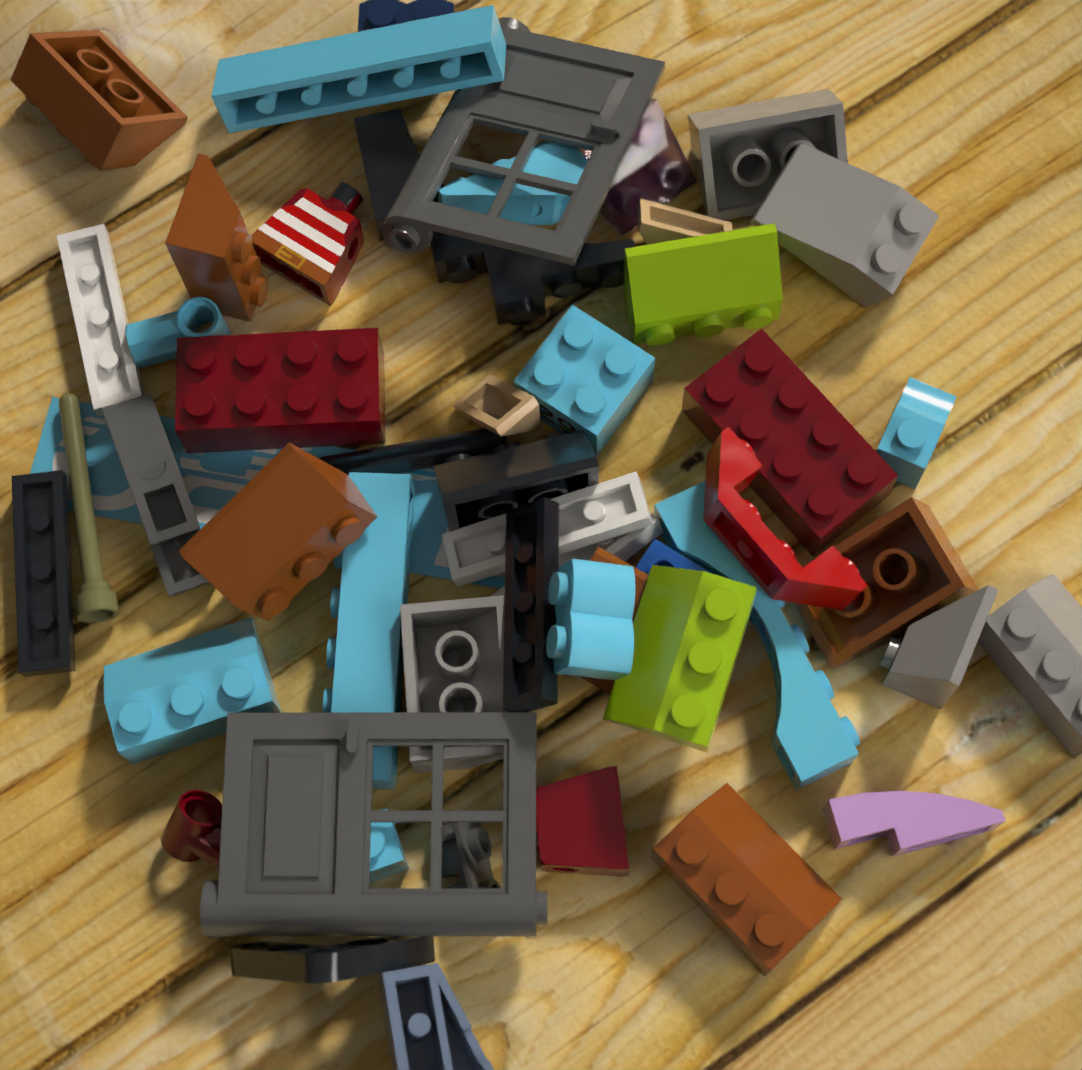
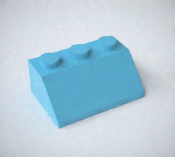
(186, 690)

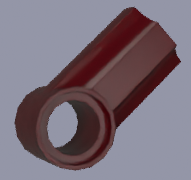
(194, 828)

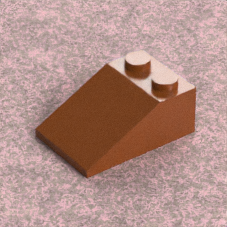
(908, 576)

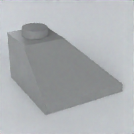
(937, 649)

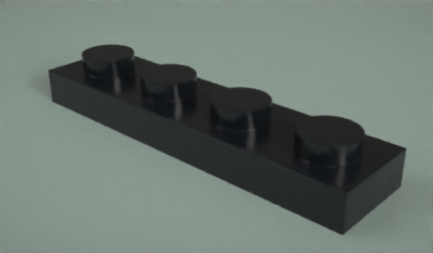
(43, 574)
(528, 615)

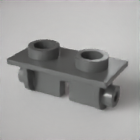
(467, 853)

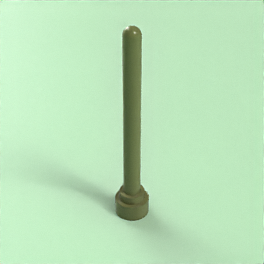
(95, 599)

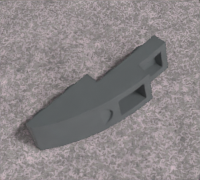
(156, 488)

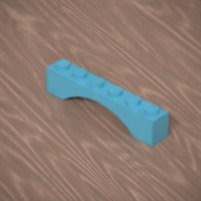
(807, 728)

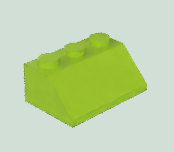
(703, 284)
(682, 655)

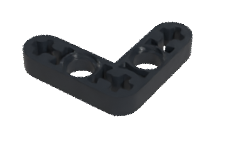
(329, 963)

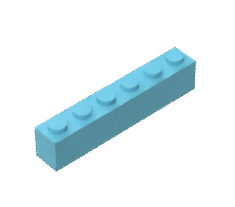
(360, 69)
(367, 605)

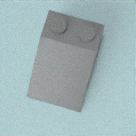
(846, 223)

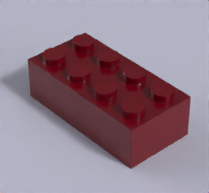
(280, 390)
(814, 462)

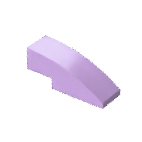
(907, 819)

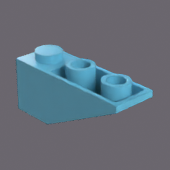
(525, 203)

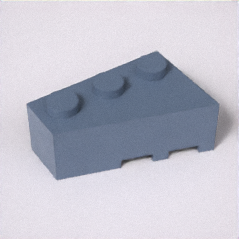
(427, 1022)

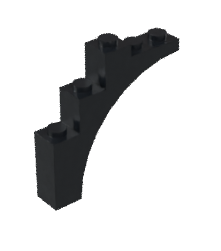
(514, 278)

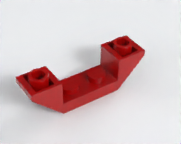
(824, 582)

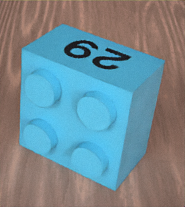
(586, 377)

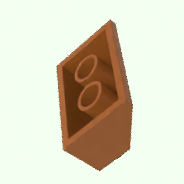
(96, 97)
(214, 246)
(279, 532)
(745, 877)

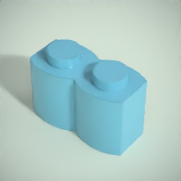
(593, 619)

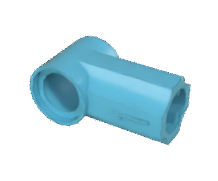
(156, 338)

